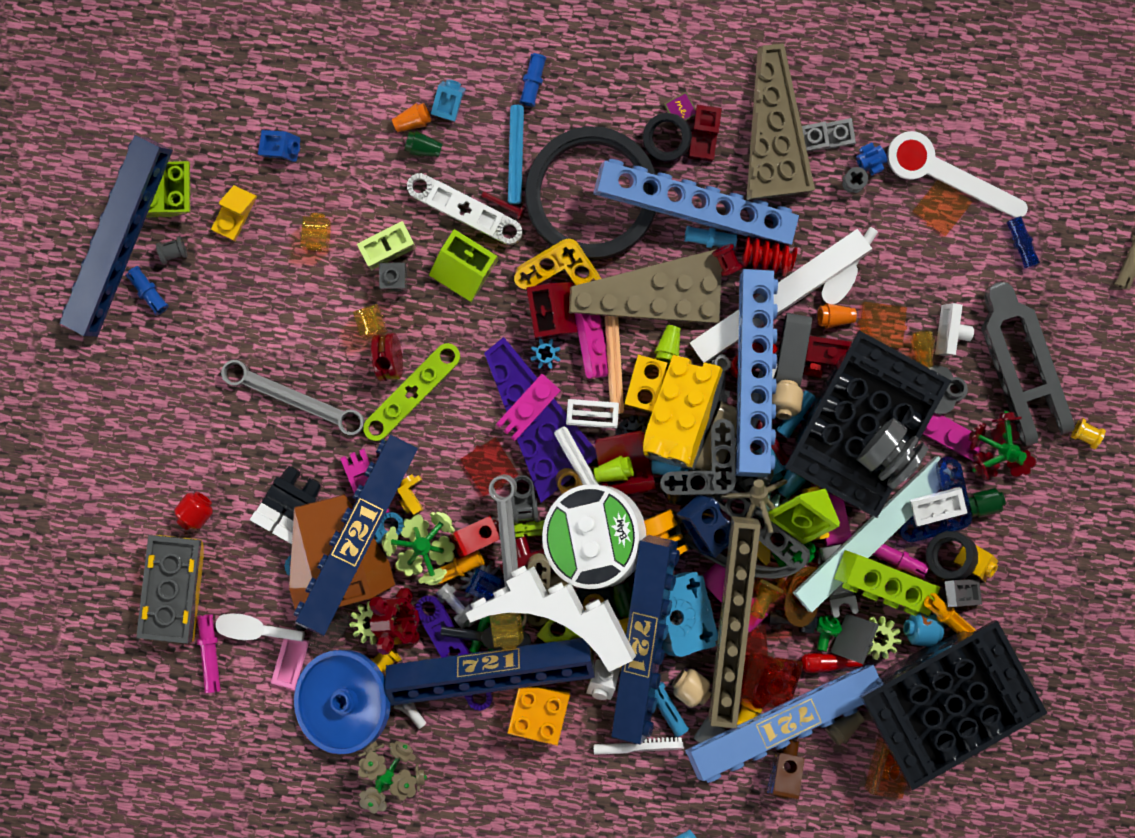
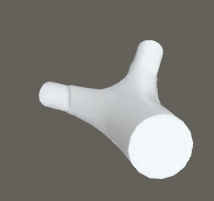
(410, 710)

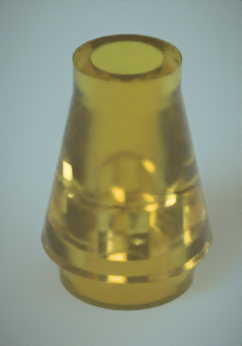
(923, 347)

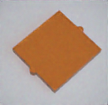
(942, 207)
(884, 323)

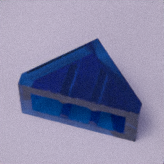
(484, 584)

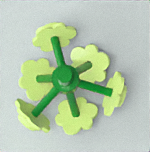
(417, 532)

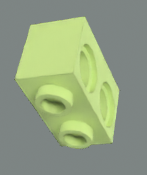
(386, 245)

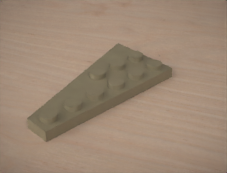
(777, 145)
(672, 290)

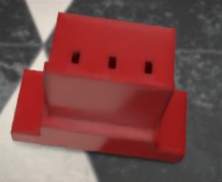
(813, 370)

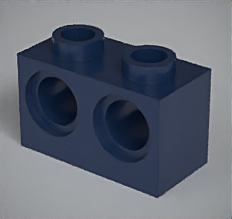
(702, 527)

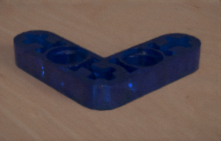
(956, 473)

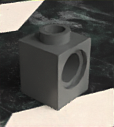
(393, 277)

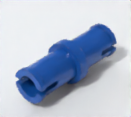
(532, 80)
(146, 290)

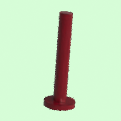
(520, 212)

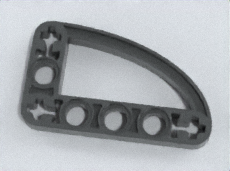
(764, 537)

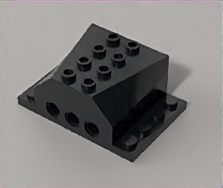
(851, 407)
(952, 702)

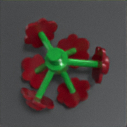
(1003, 437)

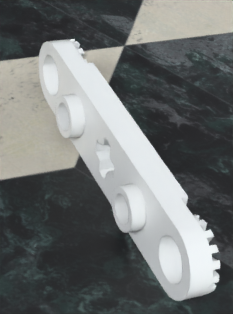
(447, 201)

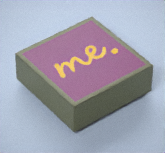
(681, 106)

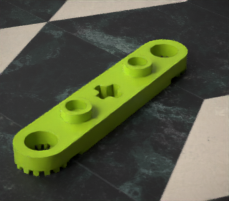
(398, 406)

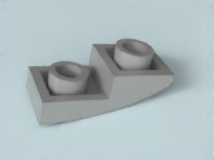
(829, 135)

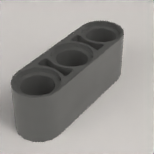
(793, 348)

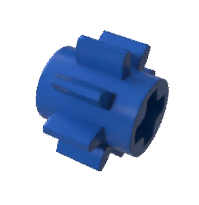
(871, 158)

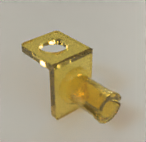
(766, 594)

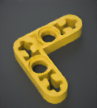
(560, 261)

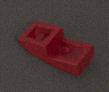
(705, 133)

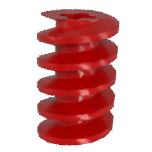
(769, 256)

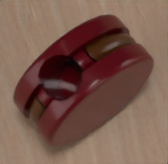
(387, 356)

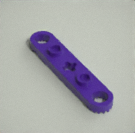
(433, 626)

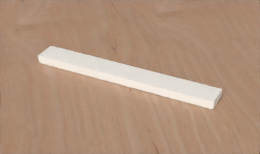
(790, 291)

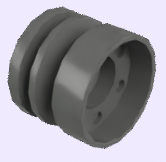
(893, 454)

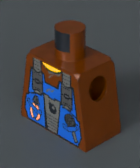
(781, 782)

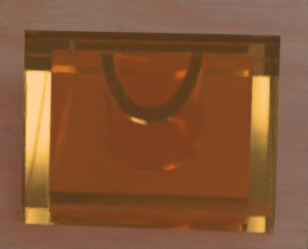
(884, 775)

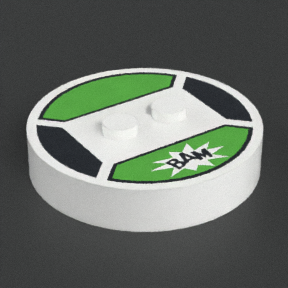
(593, 536)

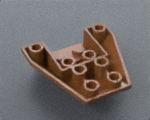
(312, 532)

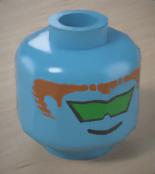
(923, 630)

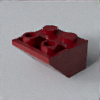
(551, 310)

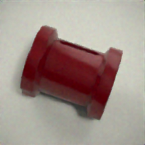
(727, 259)

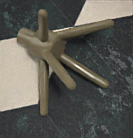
(758, 497)

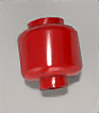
(193, 511)

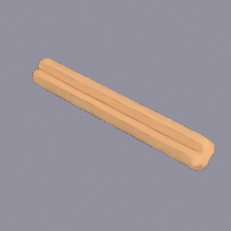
(614, 362)

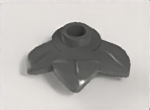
(949, 399)

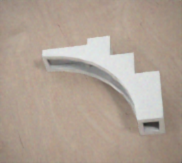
(595, 624)

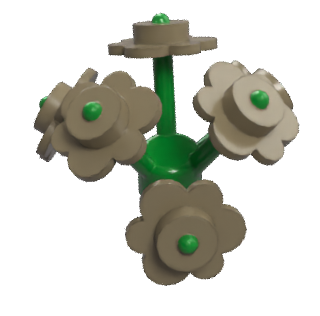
(375, 769)

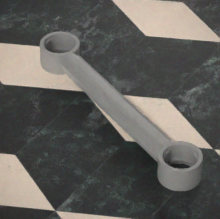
(292, 397)
(507, 530)

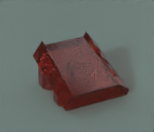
(769, 680)

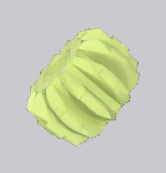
(361, 624)
(888, 640)

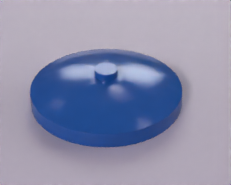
(341, 701)

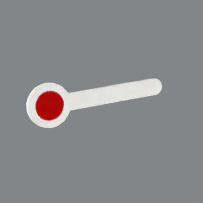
(913, 156)

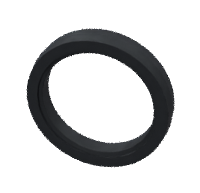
(555, 148)

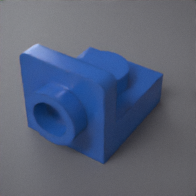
(279, 145)

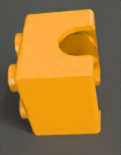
(539, 713)

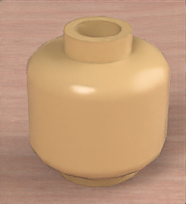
(787, 399)
(691, 688)

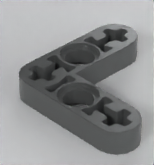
(709, 476)

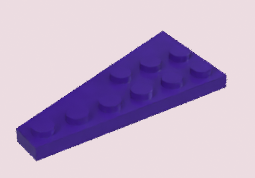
(537, 443)

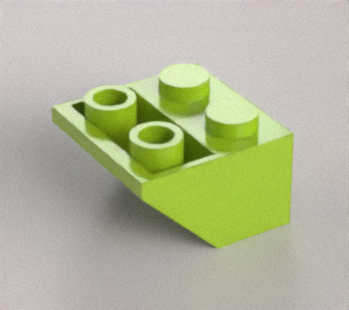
(173, 191)
(463, 265)

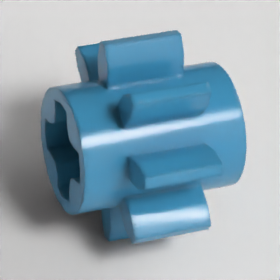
(542, 347)

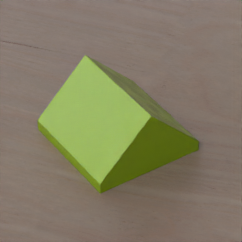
(806, 516)

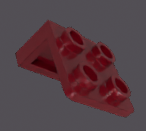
(632, 446)

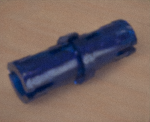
(1023, 242)

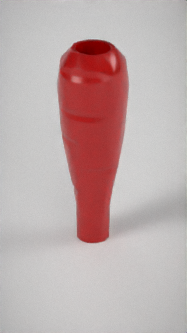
(826, 662)

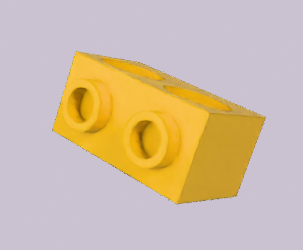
(641, 382)

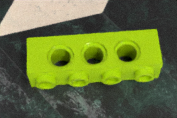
(855, 567)

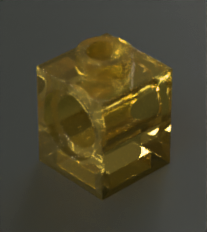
(315, 232)
(370, 321)
(507, 630)

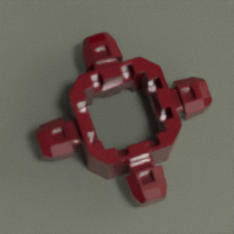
(382, 622)

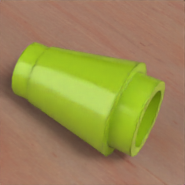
(668, 344)
(614, 470)

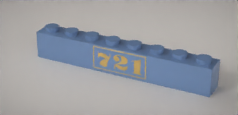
(781, 724)

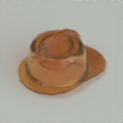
(794, 610)

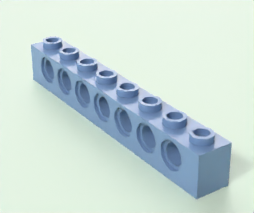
(783, 219)
(746, 462)

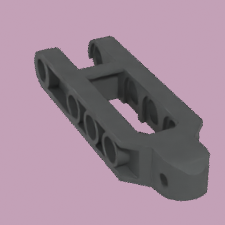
(1002, 305)

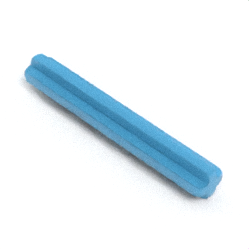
(515, 154)

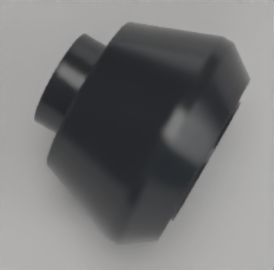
(678, 499)

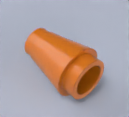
(412, 118)
(835, 315)

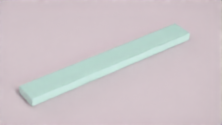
(870, 535)

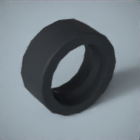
(648, 133)
(934, 547)

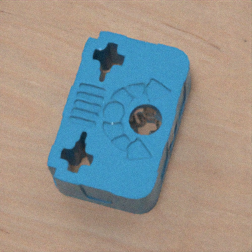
(691, 617)

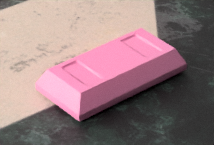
(289, 663)

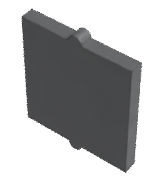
(855, 638)

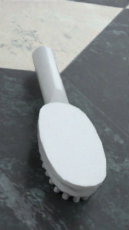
(839, 286)
(249, 628)
(618, 748)

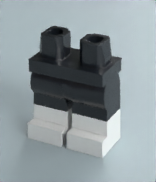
(283, 496)

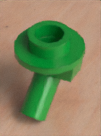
(826, 630)

